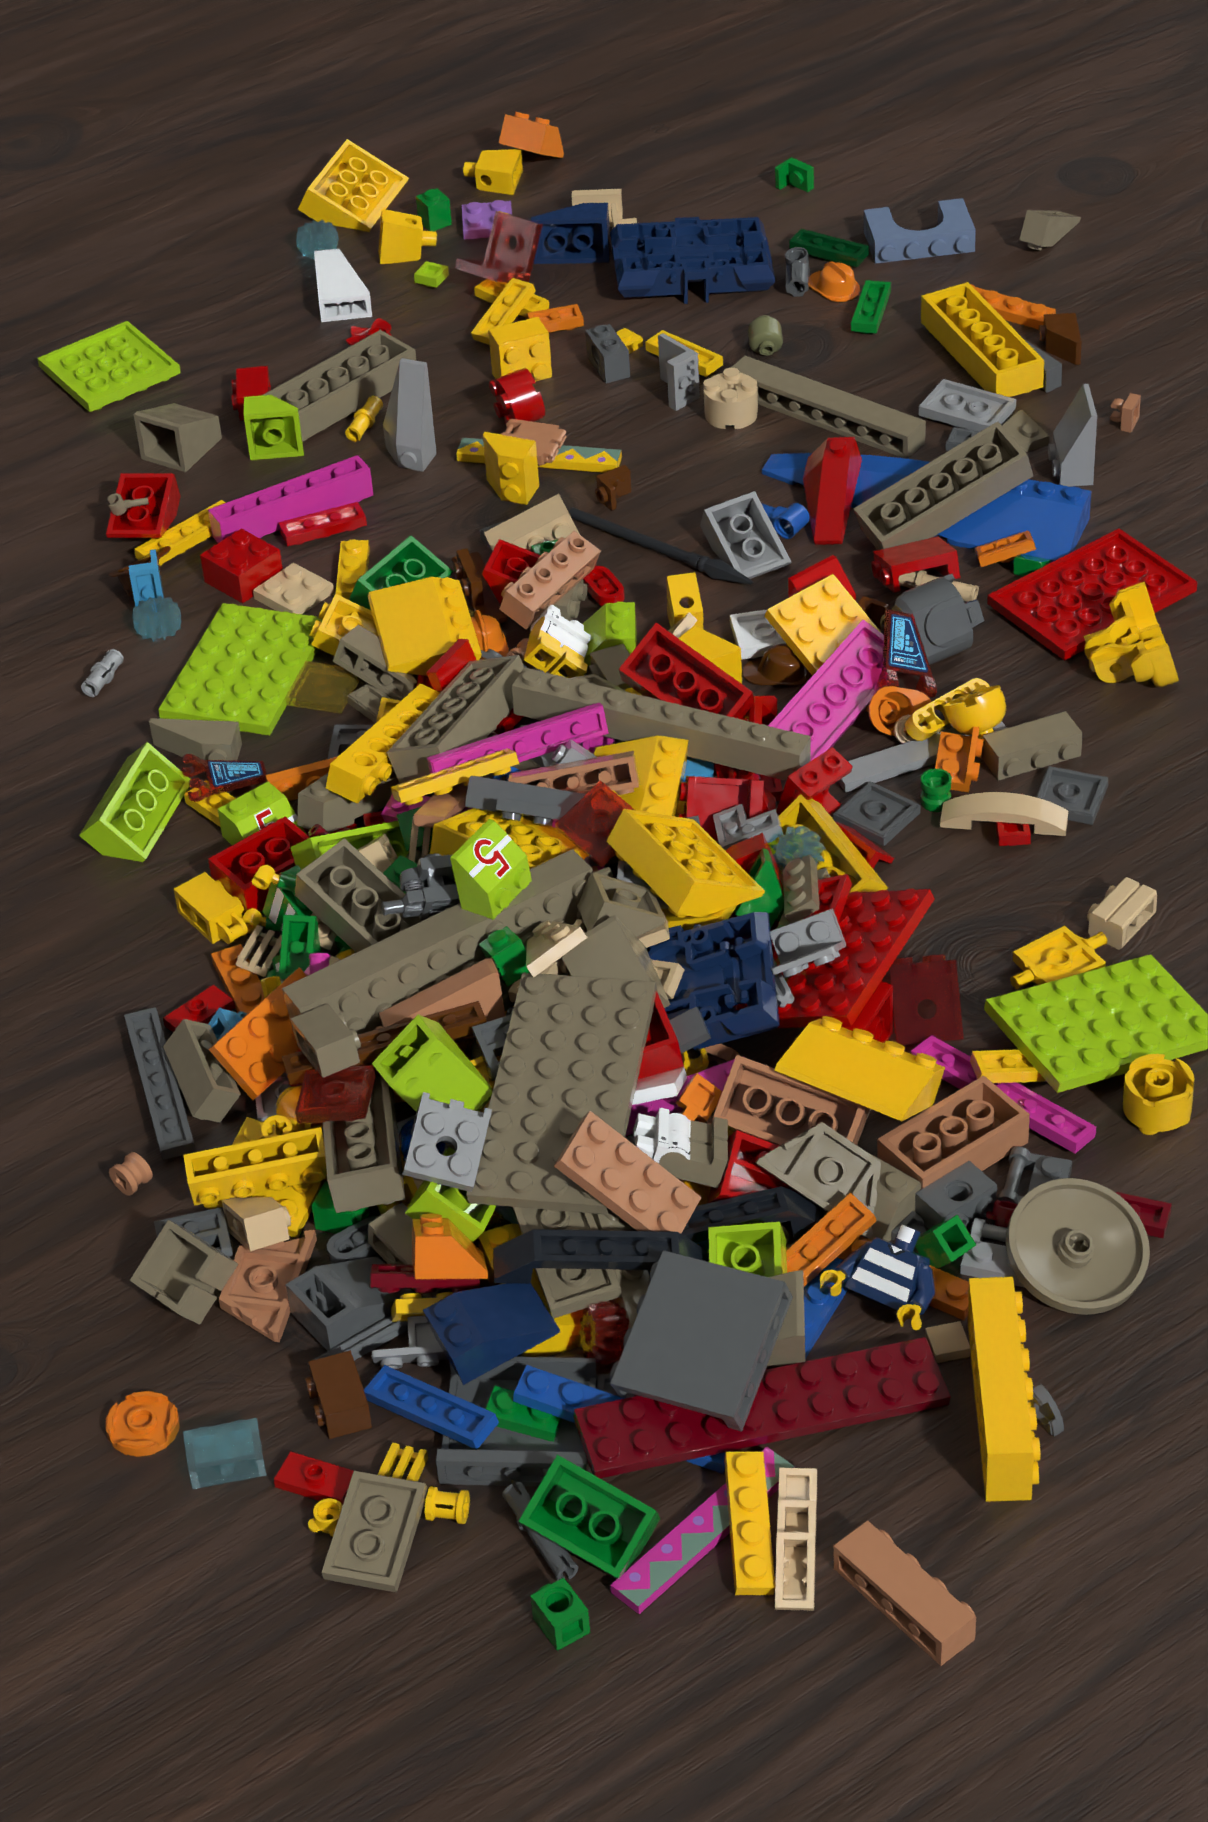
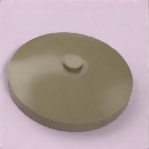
(1077, 1246)

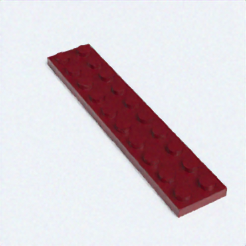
(788, 1404)

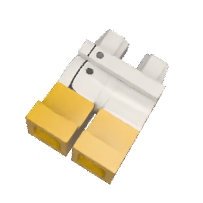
(559, 643)

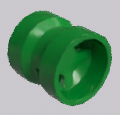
(935, 789)

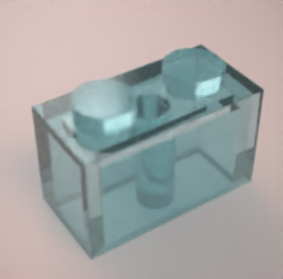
(224, 1453)

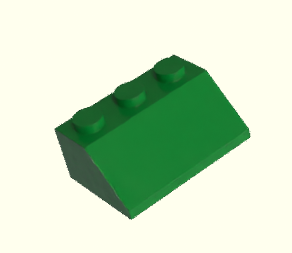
(402, 565)
(590, 1517)

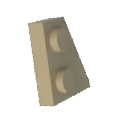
(1026, 431)

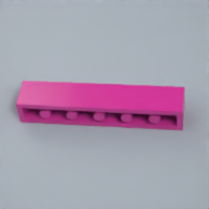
(307, 494)

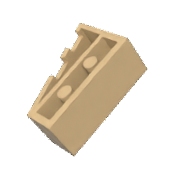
(534, 526)

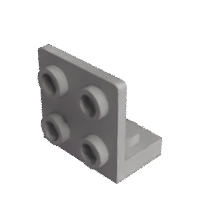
(679, 370)
(807, 940)

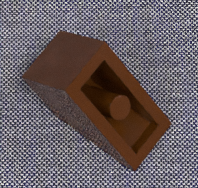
(1062, 336)

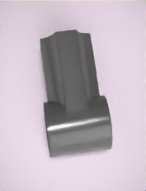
(797, 271)

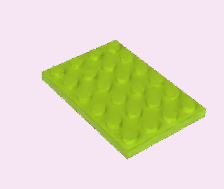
(242, 668)
(1101, 1022)

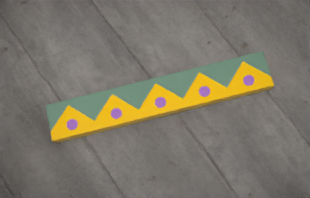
(567, 458)

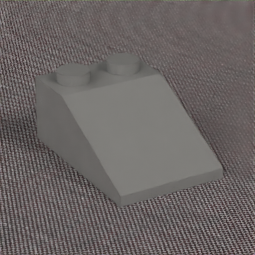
(1075, 442)
(744, 536)

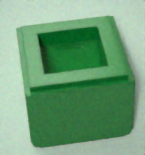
(1027, 564)

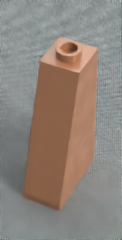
(471, 985)

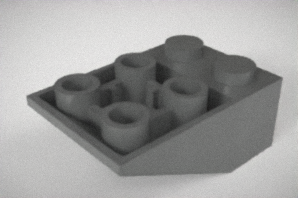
(339, 1300)

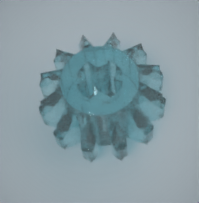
(316, 237)
(157, 618)
(797, 844)

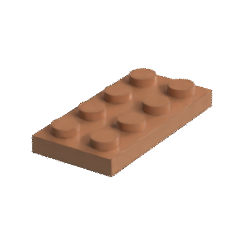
(625, 1178)

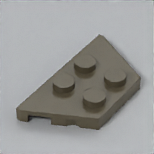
(825, 1168)

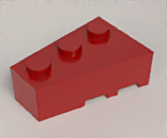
(741, 1172)

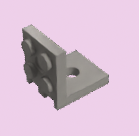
(451, 1125)

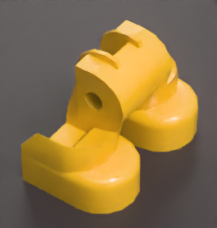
(1113, 649)

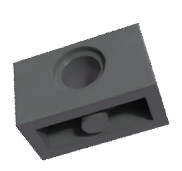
(607, 353)
(960, 1192)

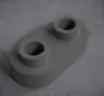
(351, 1243)

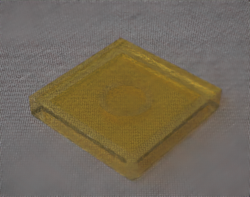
(322, 687)

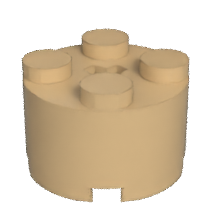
(730, 399)

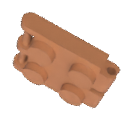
(547, 437)

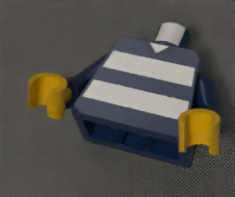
(888, 1274)

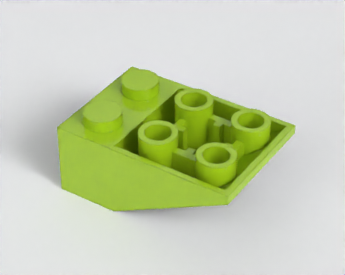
(431, 1062)

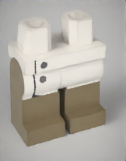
(684, 1146)

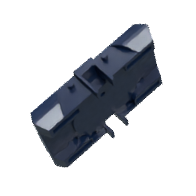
(669, 255)
(724, 968)

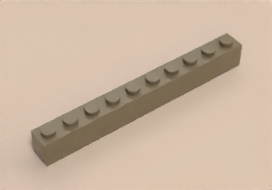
(634, 717)

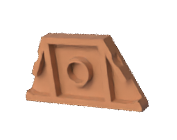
(258, 1284)

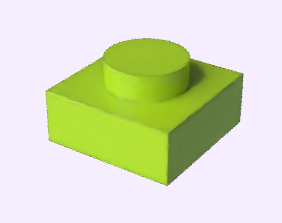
(431, 274)

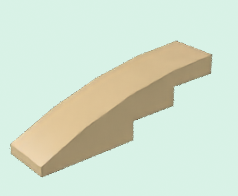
(796, 1539)

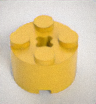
(1158, 1093)

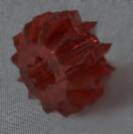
(603, 1332)

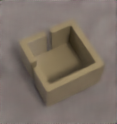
(183, 1272)

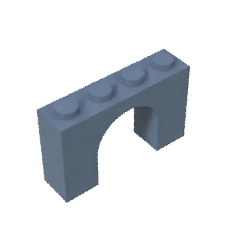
(893, 243)

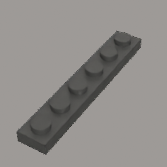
(159, 1084)

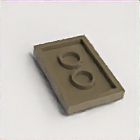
(375, 1531)

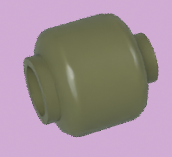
(765, 335)

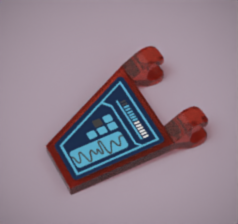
(904, 653)
(221, 775)

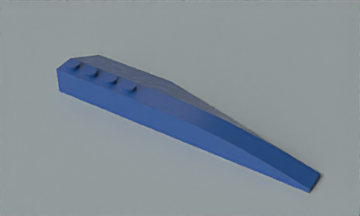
(1048, 510)

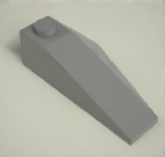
(409, 417)

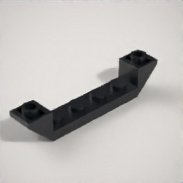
(758, 1207)
(586, 1250)

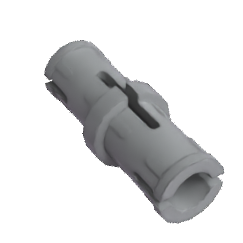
(102, 673)

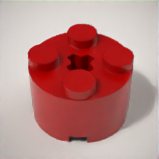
(517, 397)

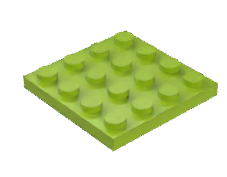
(108, 366)

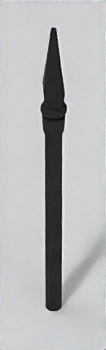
(714, 568)

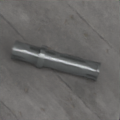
(554, 1555)

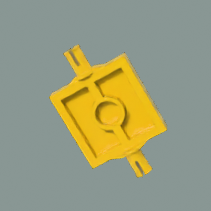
(1057, 957)

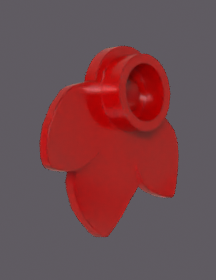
(359, 333)

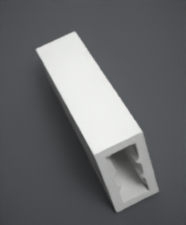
(340, 288)

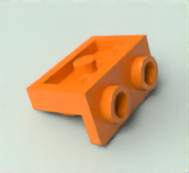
(957, 757)

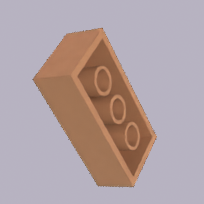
(782, 1107)
(967, 1126)

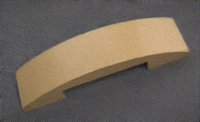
(1006, 808)

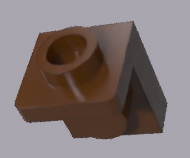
(613, 485)

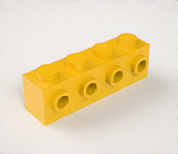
(256, 1166)

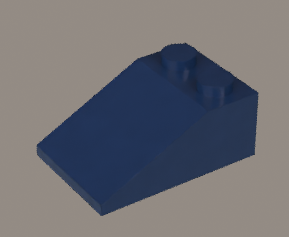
(574, 235)
(489, 1326)

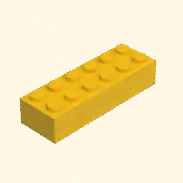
(982, 341)
(1002, 1389)

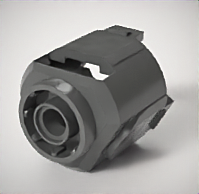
(940, 617)

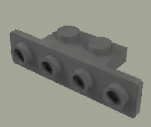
(520, 800)

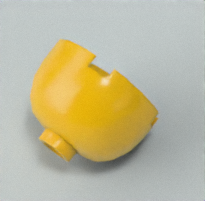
(979, 710)

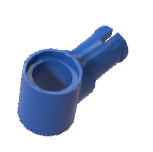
(787, 520)

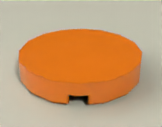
(142, 1424)

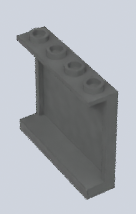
(702, 1337)
(507, 1454)

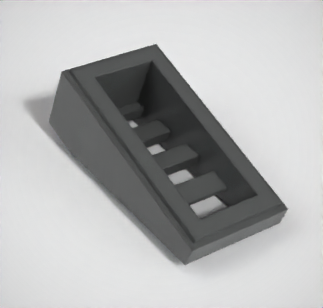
(1052, 370)

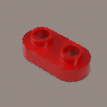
(604, 586)

